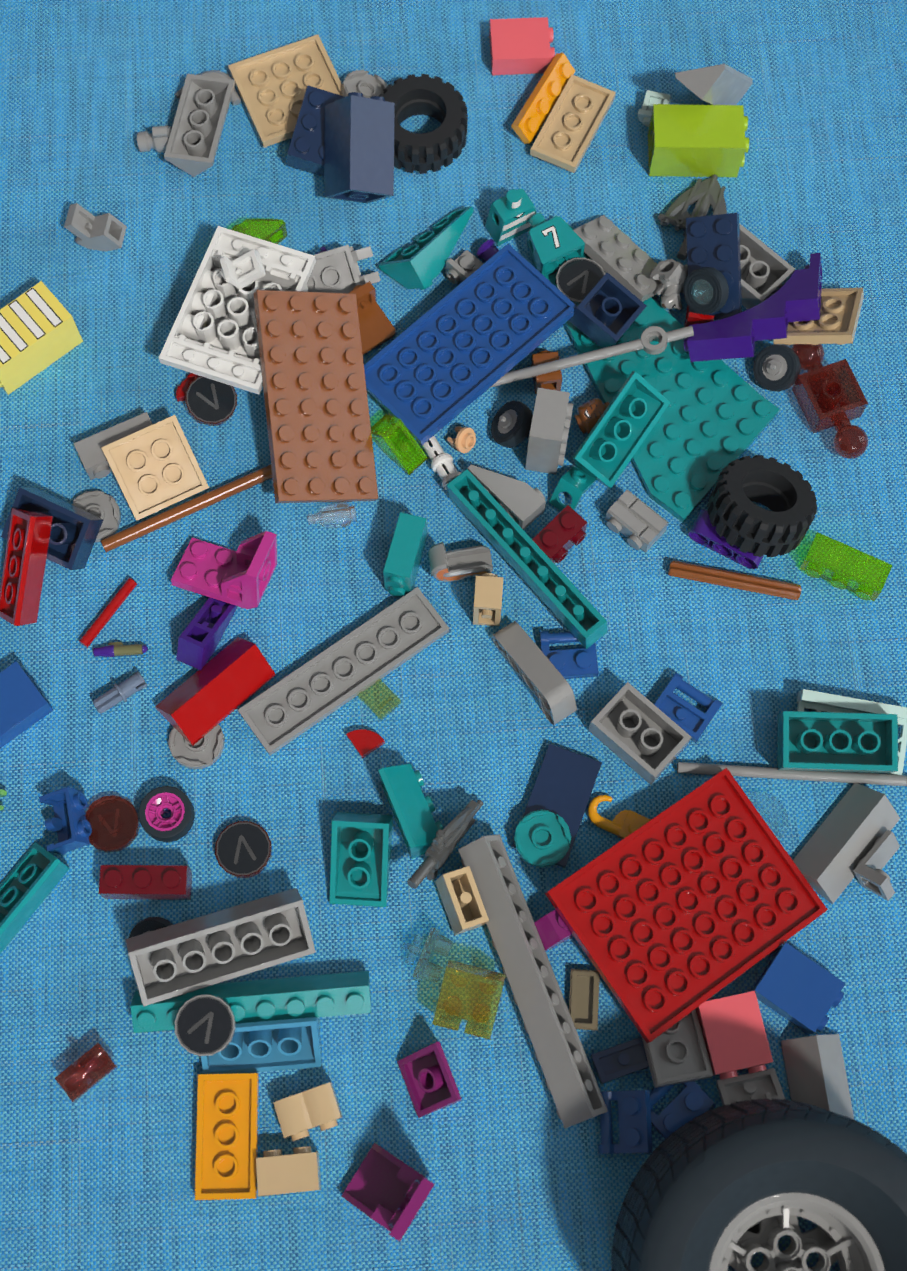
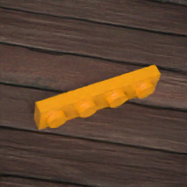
(543, 98)

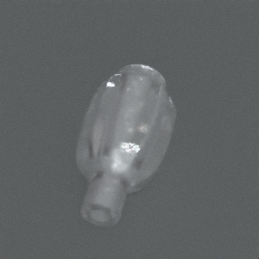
(334, 515)

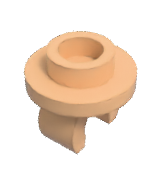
(464, 440)

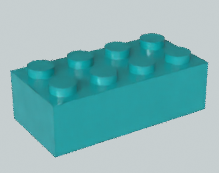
(837, 742)

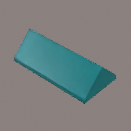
(621, 430)
(26, 890)

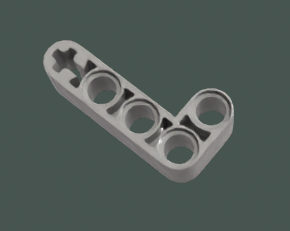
(537, 672)

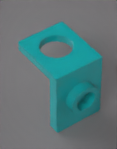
(573, 482)

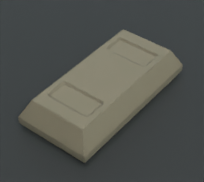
(584, 998)

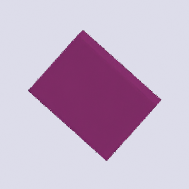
(429, 1080)

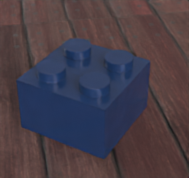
(607, 312)

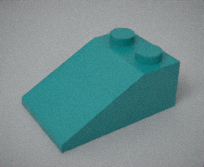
(360, 858)

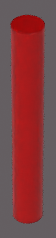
(108, 612)

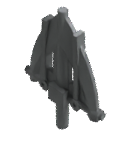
(706, 194)
(444, 844)

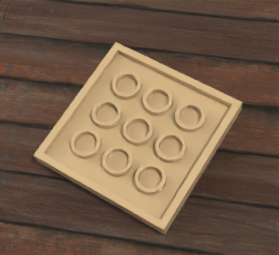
(276, 84)

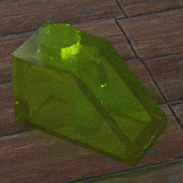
(266, 229)
(398, 443)

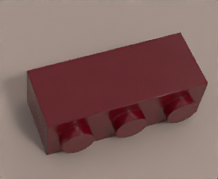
(145, 882)

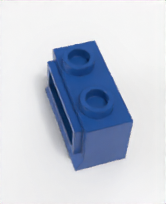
(68, 819)

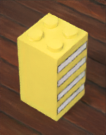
(33, 336)

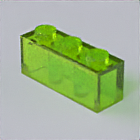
(845, 567)

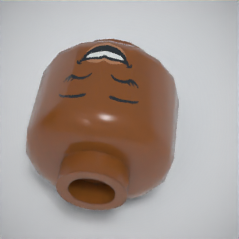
(589, 414)

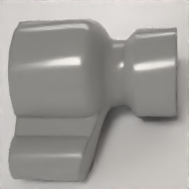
(157, 139)

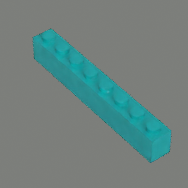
(527, 559)
(267, 1000)

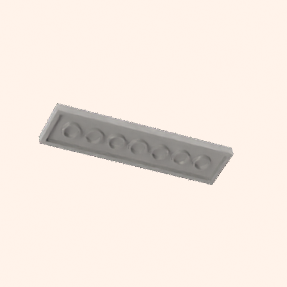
(343, 671)

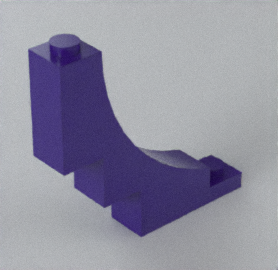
(736, 335)

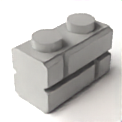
(635, 521)

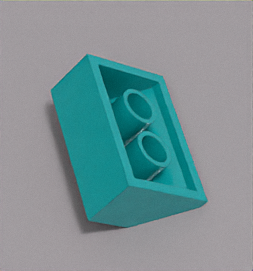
(410, 807)

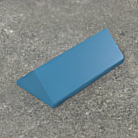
(269, 1047)

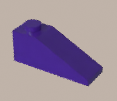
(204, 633)

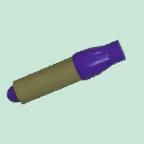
(119, 649)

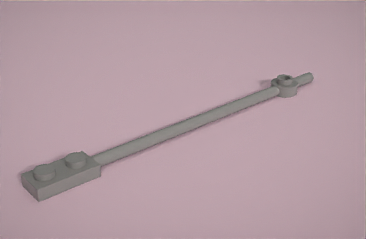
(650, 334)

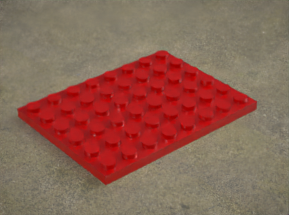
(686, 904)

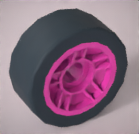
(152, 811)

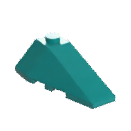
(425, 259)

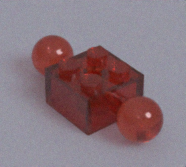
(831, 398)

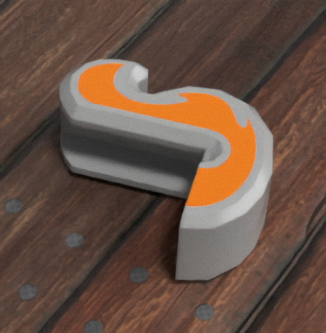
(459, 563)

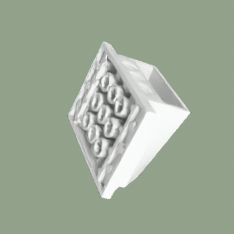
(217, 321)

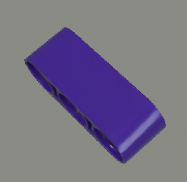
(706, 535)

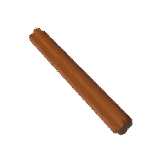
(734, 580)

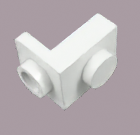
(243, 269)

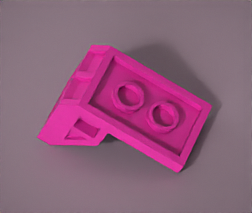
(227, 574)

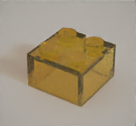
(469, 995)

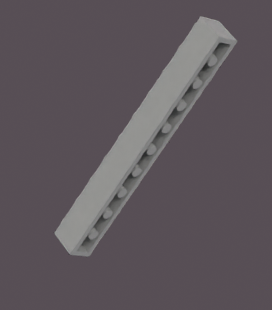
(533, 983)

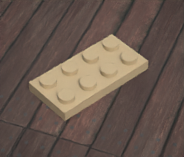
(572, 123)

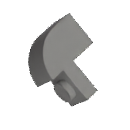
(93, 232)

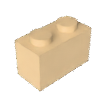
(488, 600)
(461, 900)
(288, 1172)

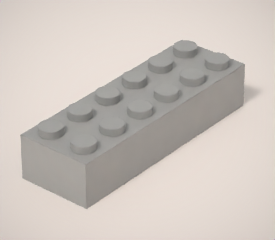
(220, 946)

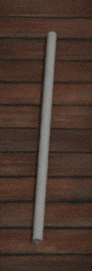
(773, 773)

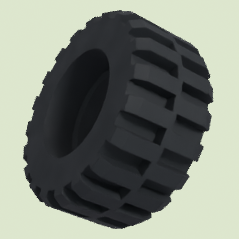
(430, 98)
(751, 526)

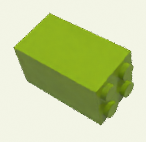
(697, 140)

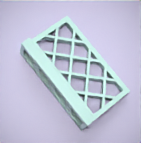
(840, 704)

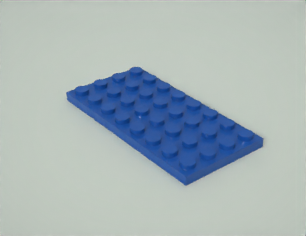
(466, 343)

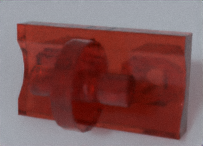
(86, 1072)

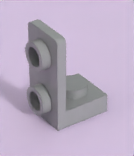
(870, 867)

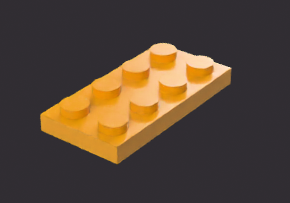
(227, 1136)

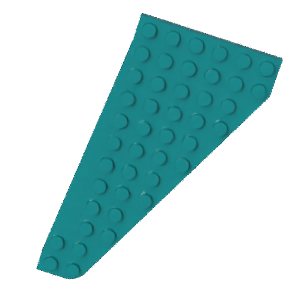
(703, 428)

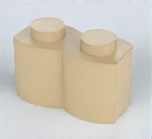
(307, 1111)

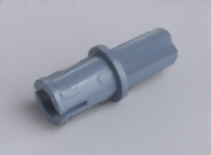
(119, 692)

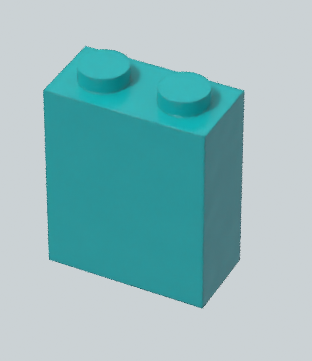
(405, 554)

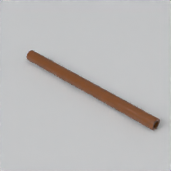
(187, 508)

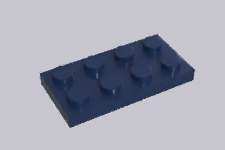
(716, 244)

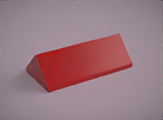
(24, 566)
(216, 690)

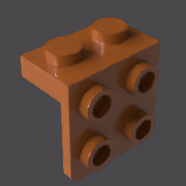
(373, 323)

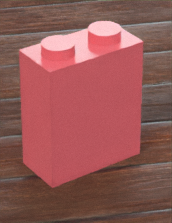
(520, 45)
(734, 1034)

